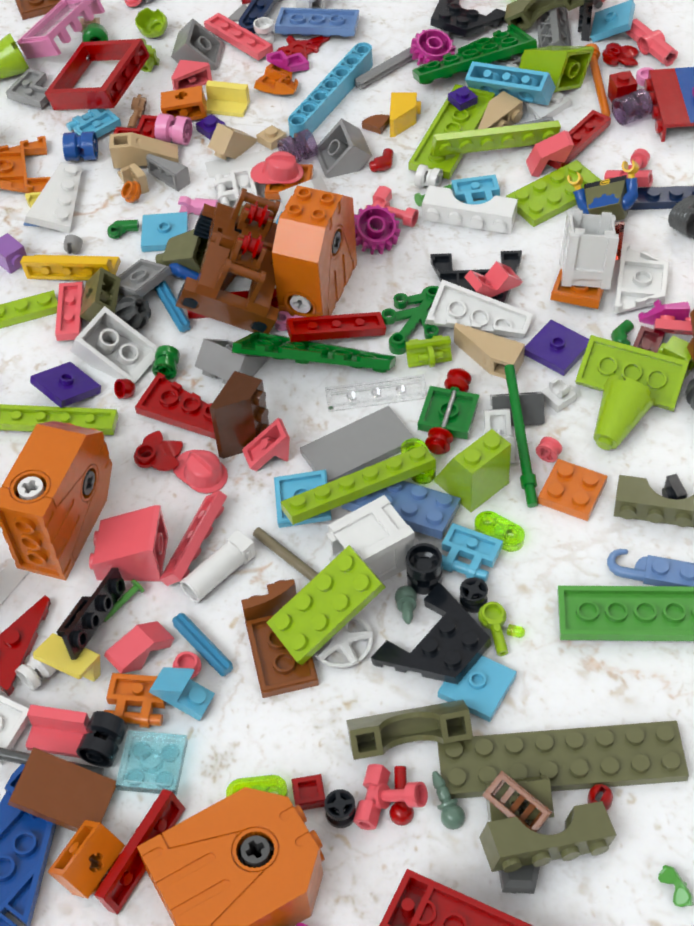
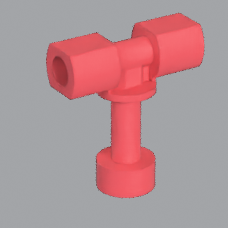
(643, 177)
(382, 198)
(380, 796)

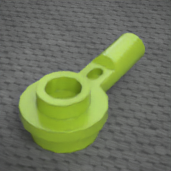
(493, 616)

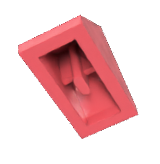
(191, 74)

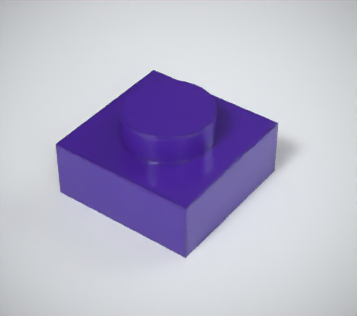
(462, 98)
(208, 125)

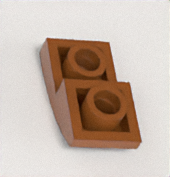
(278, 595)

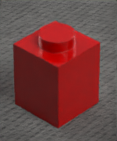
(621, 84)

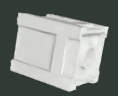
(588, 249)
(376, 535)

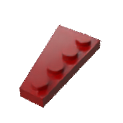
(175, 406)

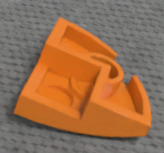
(276, 81)

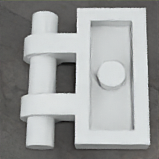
(237, 180)

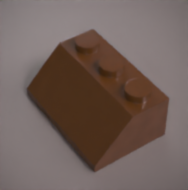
(239, 413)

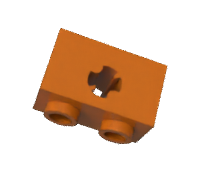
(185, 102)
(86, 859)

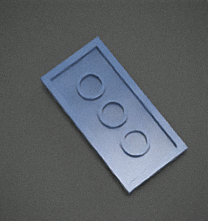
(317, 22)
(420, 507)

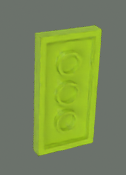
(550, 193)
(656, 371)
(325, 605)

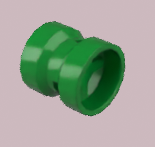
(166, 361)

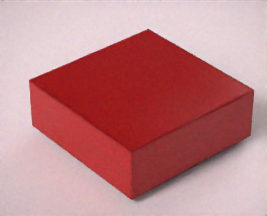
(308, 792)

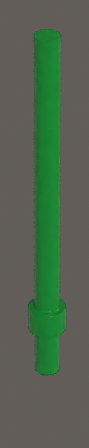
(527, 479)

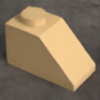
(230, 142)

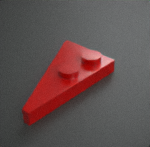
(18, 642)

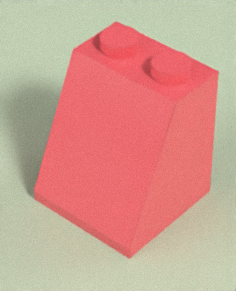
(132, 544)

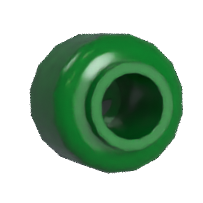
(94, 32)

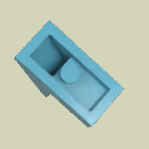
(178, 690)

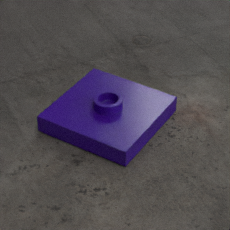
(556, 347)
(65, 384)

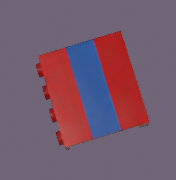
(671, 98)

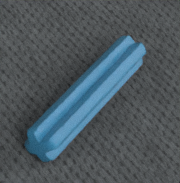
(169, 301)
(202, 644)

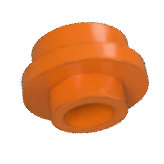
(131, 191)

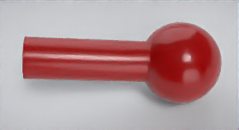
(399, 811)

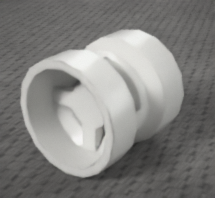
(263, 27)
(425, 176)
(33, 673)

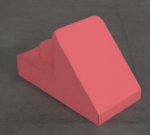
(269, 443)

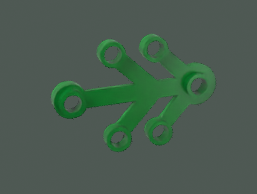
(417, 314)

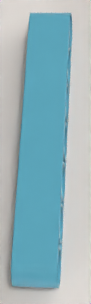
(331, 90)

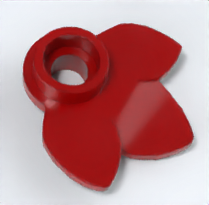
(616, 53)
(158, 453)

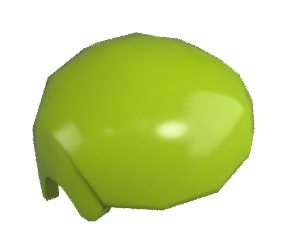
(151, 23)

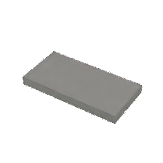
(357, 444)

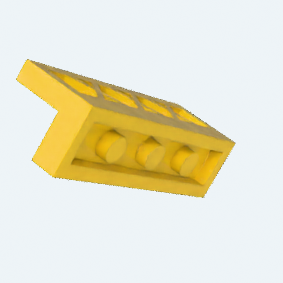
(67, 267)

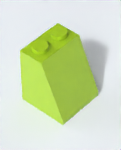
(564, 64)
(477, 471)

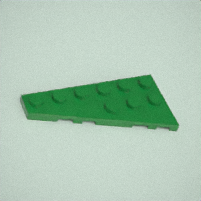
(483, 50)
(308, 351)

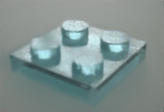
(151, 762)

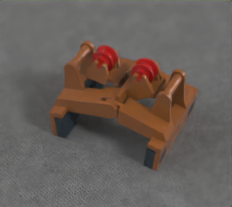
(249, 245)

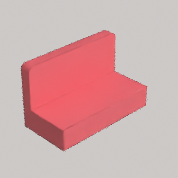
(56, 730)

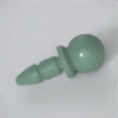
(406, 602)
(452, 814)

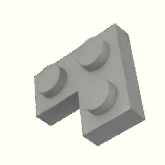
(28, 89)

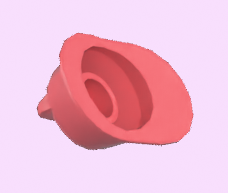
(277, 169)
(201, 471)

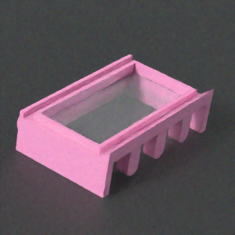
(40, 38)

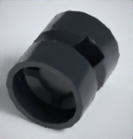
(424, 568)
(102, 737)

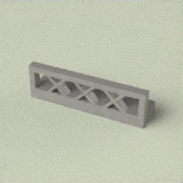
(558, 25)

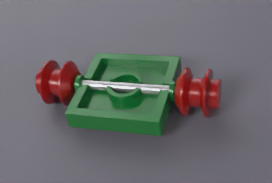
(448, 411)

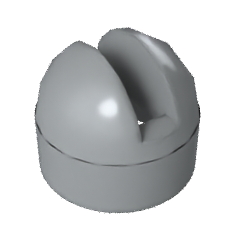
(72, 244)

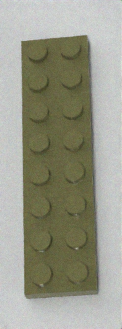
(567, 757)

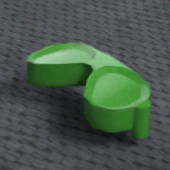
(682, 896)

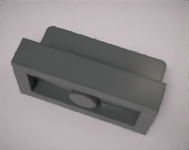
(531, 404)

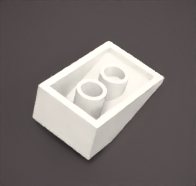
(114, 347)

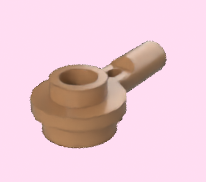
(138, 105)

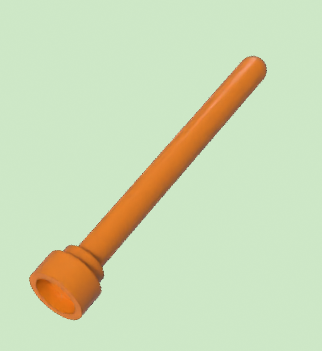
(598, 81)

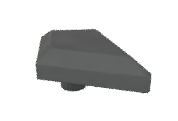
(520, 881)

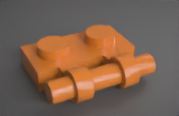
(134, 691)

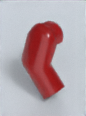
(383, 162)

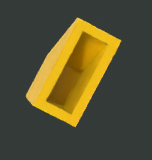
(403, 111)

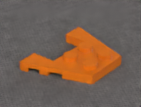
(13, 166)

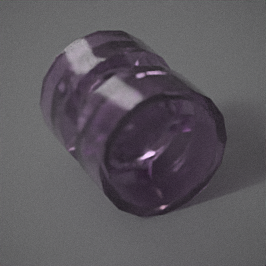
(632, 106)
(301, 145)

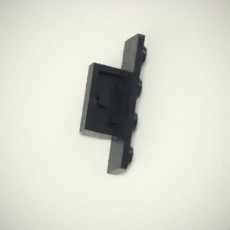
(90, 613)

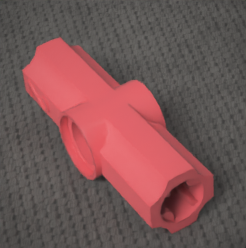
(652, 42)

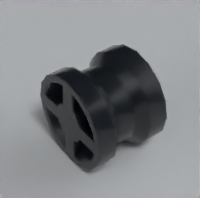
(470, 588)
(340, 800)

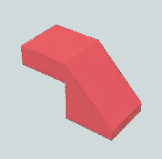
(553, 148)
(496, 281)
(134, 647)

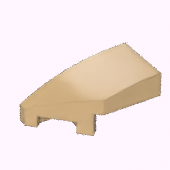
(134, 173)

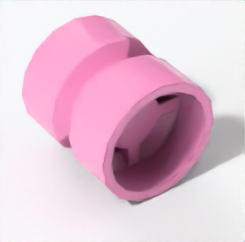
(173, 129)

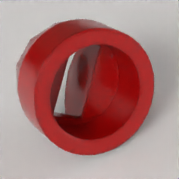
(124, 388)
(607, 797)

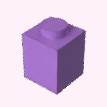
(11, 253)

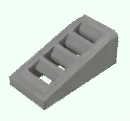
(169, 172)

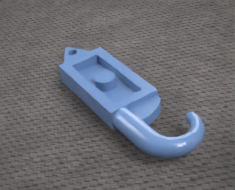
(654, 570)

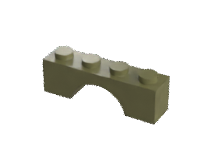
(526, 12)
(639, 501)
(381, 732)
(513, 845)

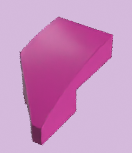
(291, 63)
(679, 310)

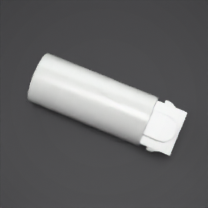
(218, 566)

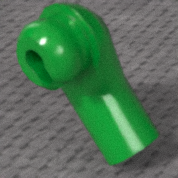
(620, 333)

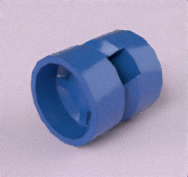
(80, 146)

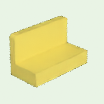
(227, 98)
(55, 654)

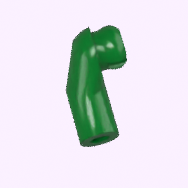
(120, 227)

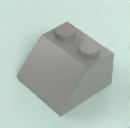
(197, 44)
(343, 150)
(218, 360)

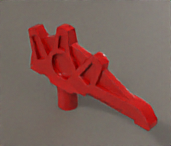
(304, 47)

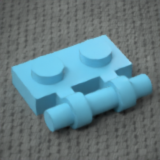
(96, 120)
(475, 188)
(472, 546)

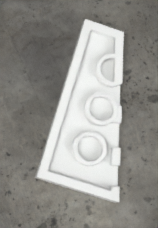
(556, 105)
(57, 200)
(469, 308)

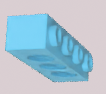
(521, 83)

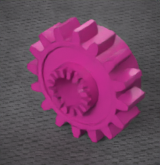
(431, 46)
(376, 239)

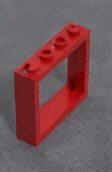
(132, 57)

